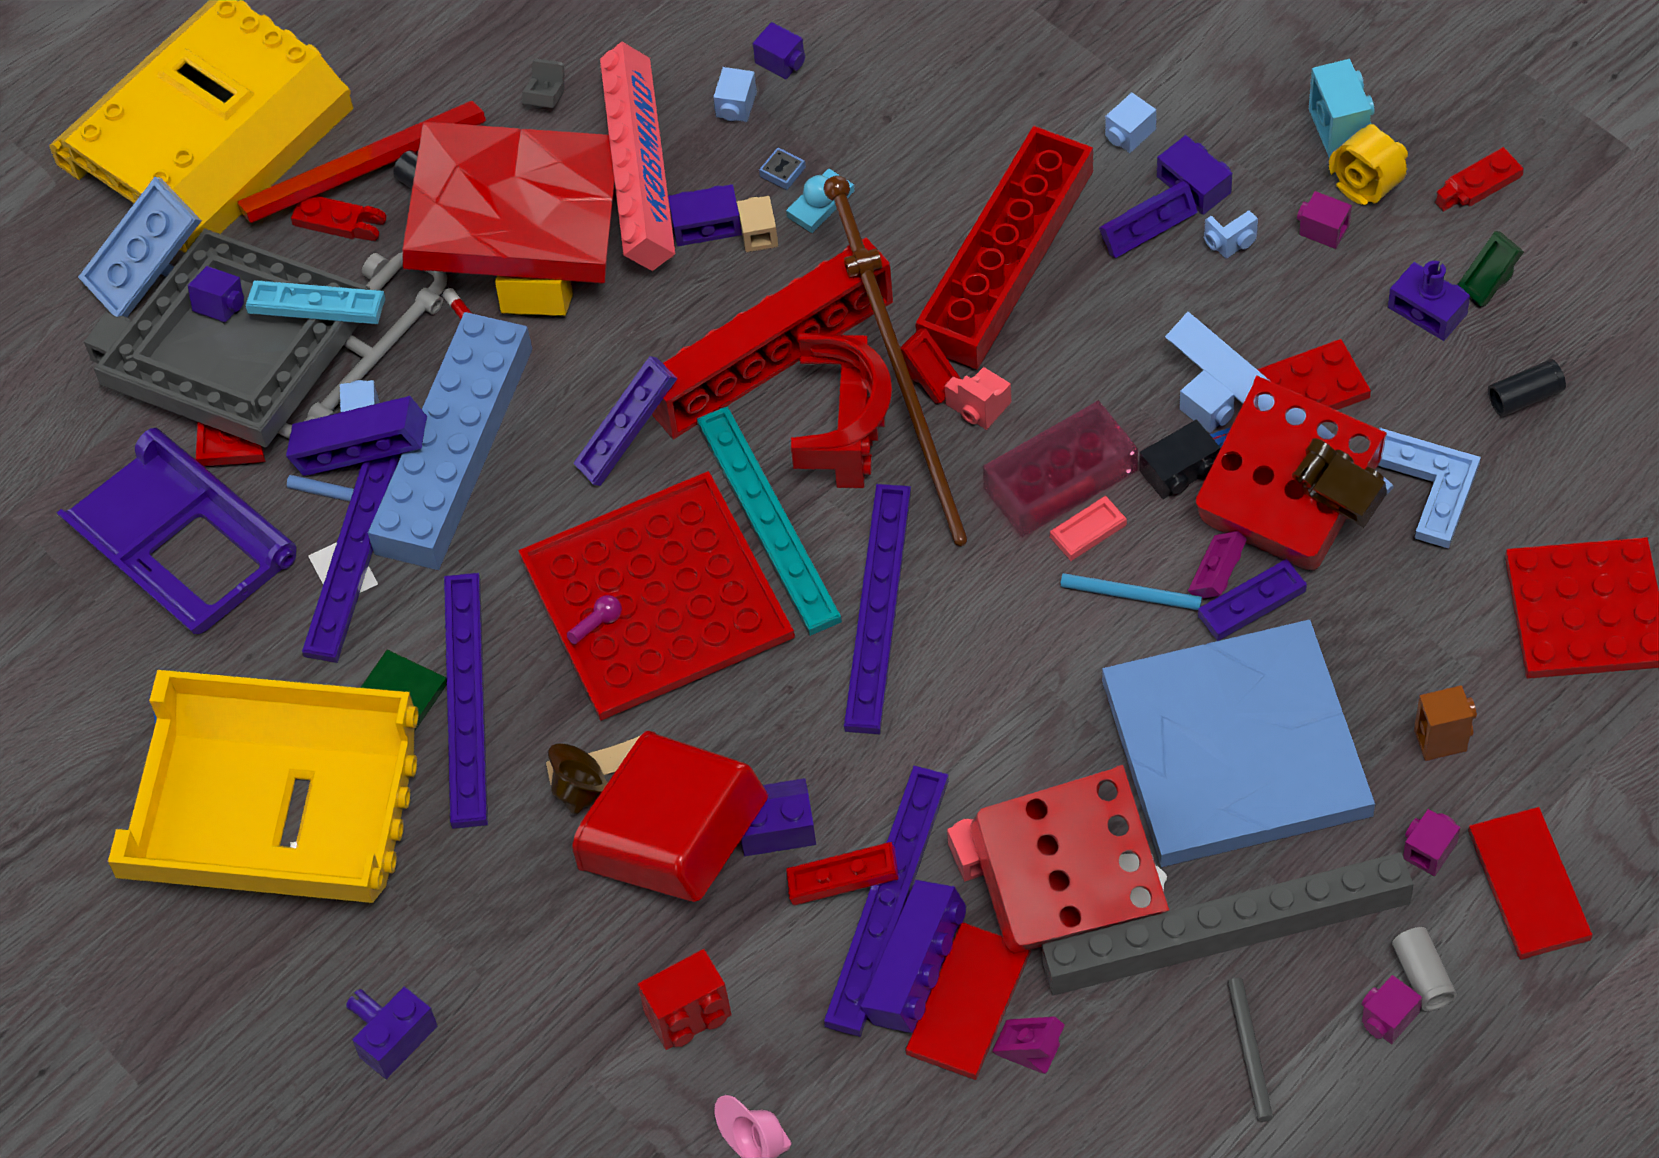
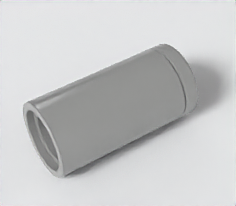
(1424, 968)

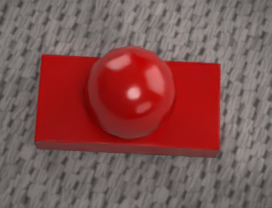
(928, 364)

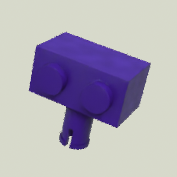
(1429, 300)
(390, 1030)

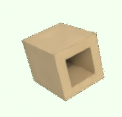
(757, 223)

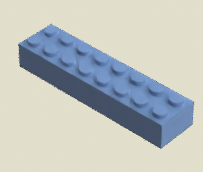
(461, 424)

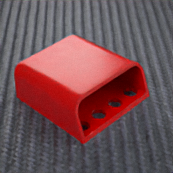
(1253, 481)
(669, 817)
(1058, 865)

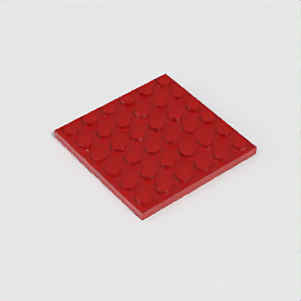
(684, 591)

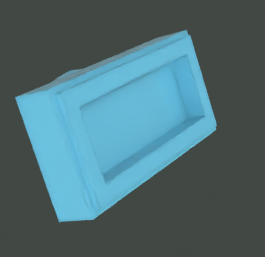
(813, 205)

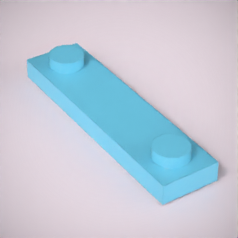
(315, 302)

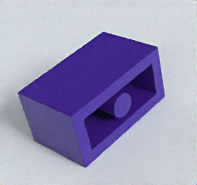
(1191, 163)
(705, 215)

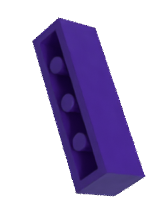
(356, 436)
(914, 956)

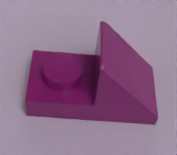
(1030, 1042)

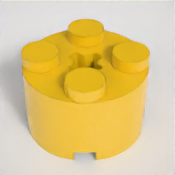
(1368, 165)

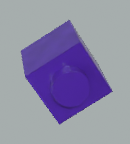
(779, 50)
(216, 294)

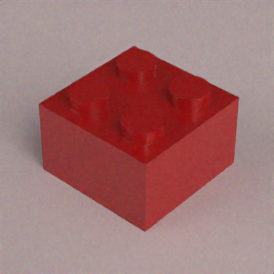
(685, 1000)

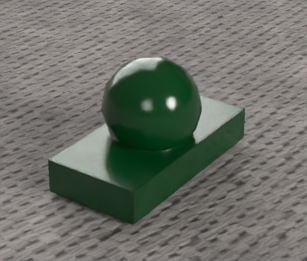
(1491, 268)

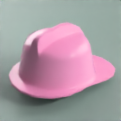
(750, 1131)

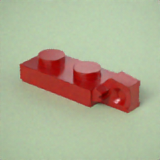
(1479, 180)

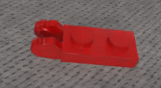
(338, 218)

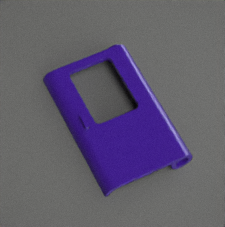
(155, 501)

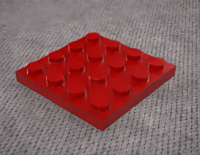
(1585, 607)

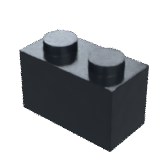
(1178, 459)

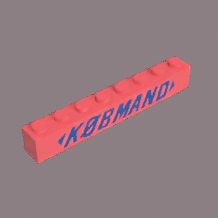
(637, 157)

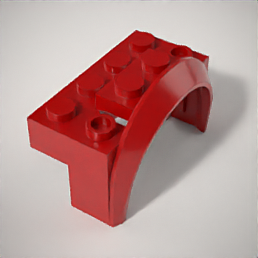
(859, 413)

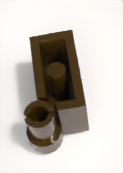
(1340, 483)

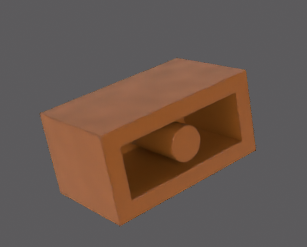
(1444, 722)

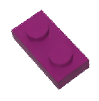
(1217, 565)

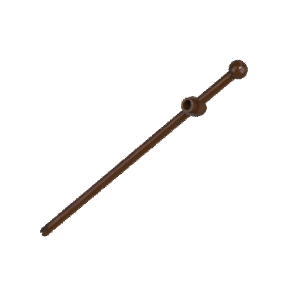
(863, 264)

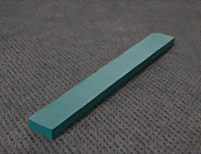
(769, 521)

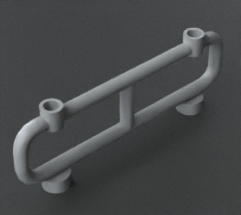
(379, 271)

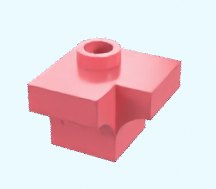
(979, 398)

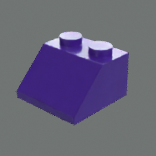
(783, 820)

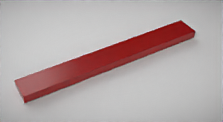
(350, 165)

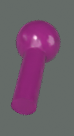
(606, 610)

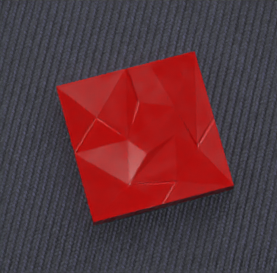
(511, 203)

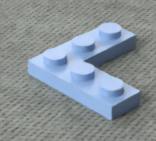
(1452, 478)

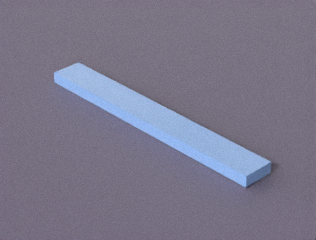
(1229, 367)

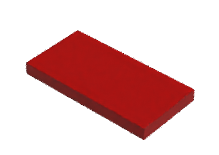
(1529, 883)
(967, 1002)

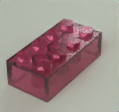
(1060, 468)

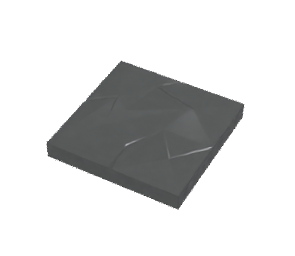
(230, 373)

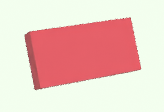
(1088, 528)

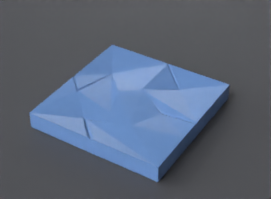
(1237, 743)

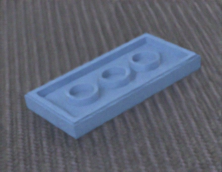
(139, 248)

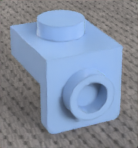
(1232, 237)

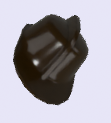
(575, 777)

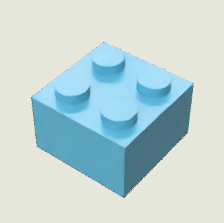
(1338, 103)

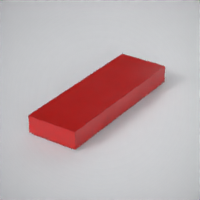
(842, 873)

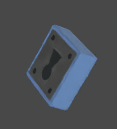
(782, 168)

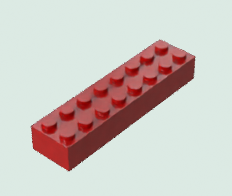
(1006, 245)
(765, 340)

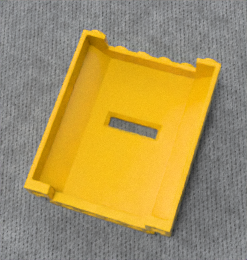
(192, 140)
(226, 778)

